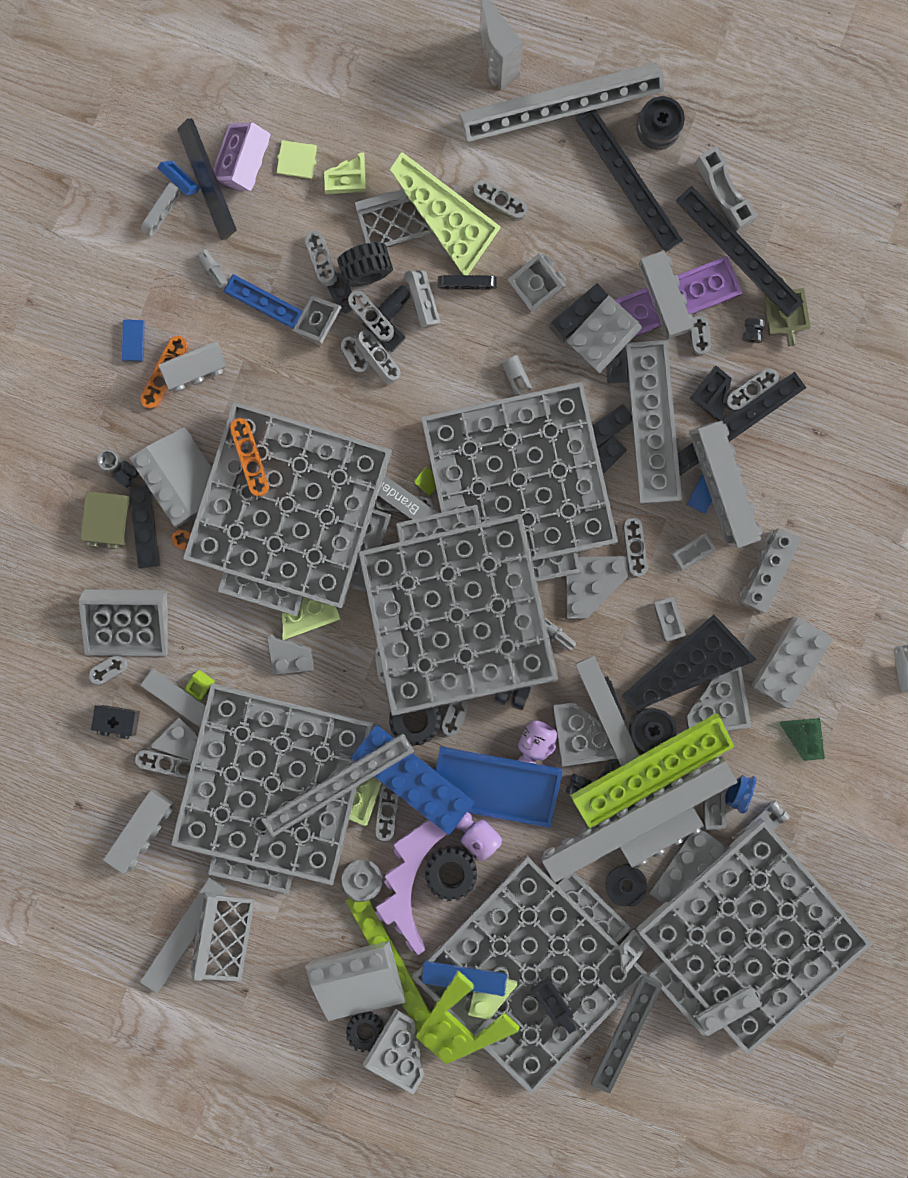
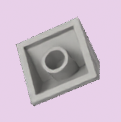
(316, 320)

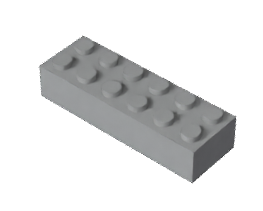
(725, 484)

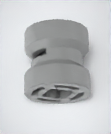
(106, 458)

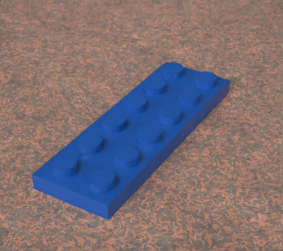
(419, 784)

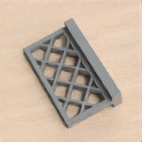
(381, 203)
(204, 934)

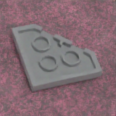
(594, 584)
(726, 698)
(580, 736)
(397, 1053)

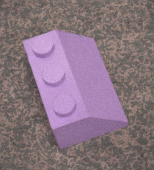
(241, 155)

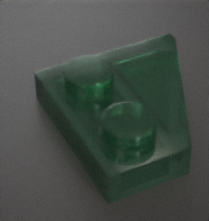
(806, 737)

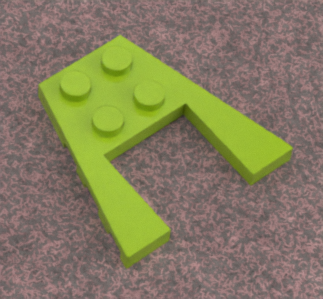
(449, 1037)

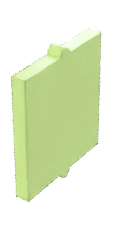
(296, 159)

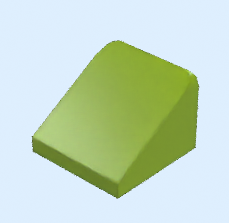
(426, 481)
(199, 685)

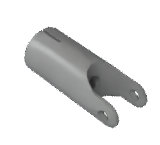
(901, 664)

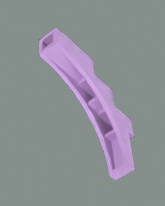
(398, 906)

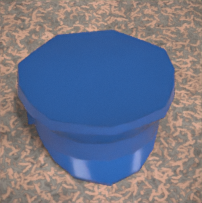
(741, 793)

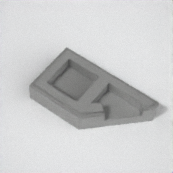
(631, 950)

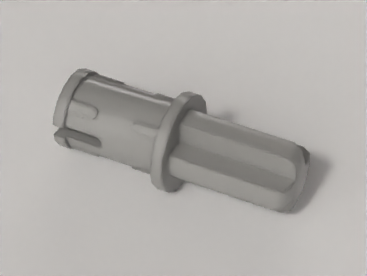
(212, 269)
(559, 636)

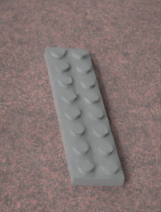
(653, 422)

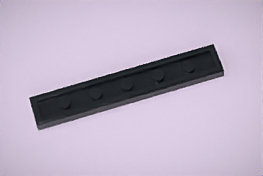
(206, 179)

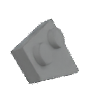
(289, 657)

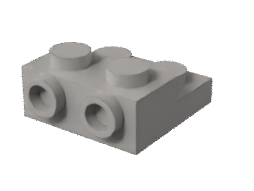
(537, 281)

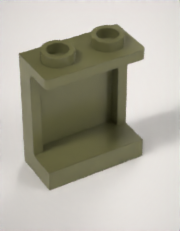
(104, 519)

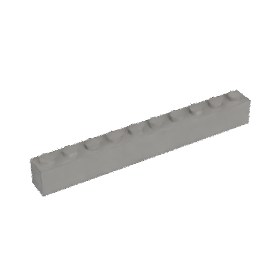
(562, 102)
(638, 819)

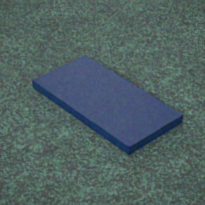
(503, 785)

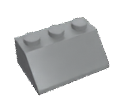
(192, 367)

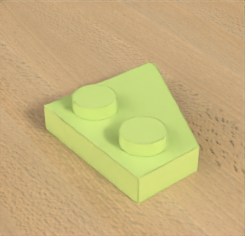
(347, 177)
(486, 1005)

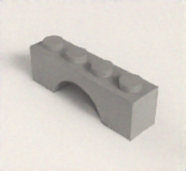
(734, 206)

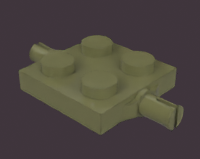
(780, 324)

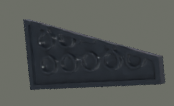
(699, 658)

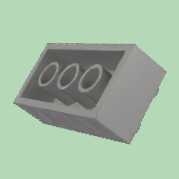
(791, 662)

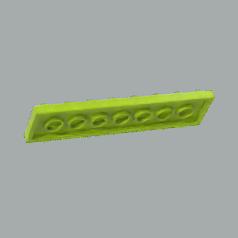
(653, 770)

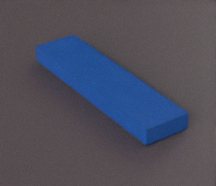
(263, 301)
(483, 980)

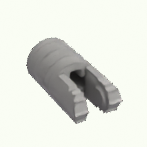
(514, 371)

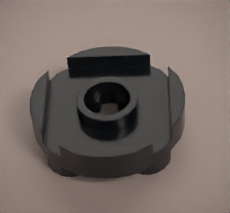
(638, 885)

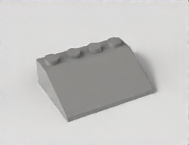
(500, 46)
(175, 475)
(124, 622)
(356, 981)

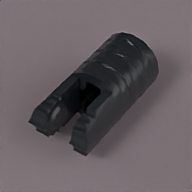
(394, 302)

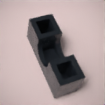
(577, 313)

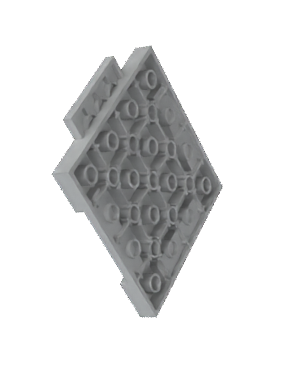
(529, 460)
(306, 527)
(456, 610)
(251, 762)
(752, 923)
(532, 933)

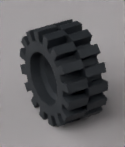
(355, 1022)

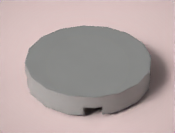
(361, 880)

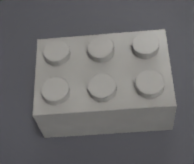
(604, 334)

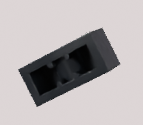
(127, 720)

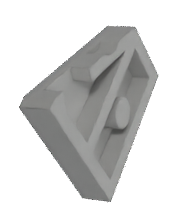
(178, 740)

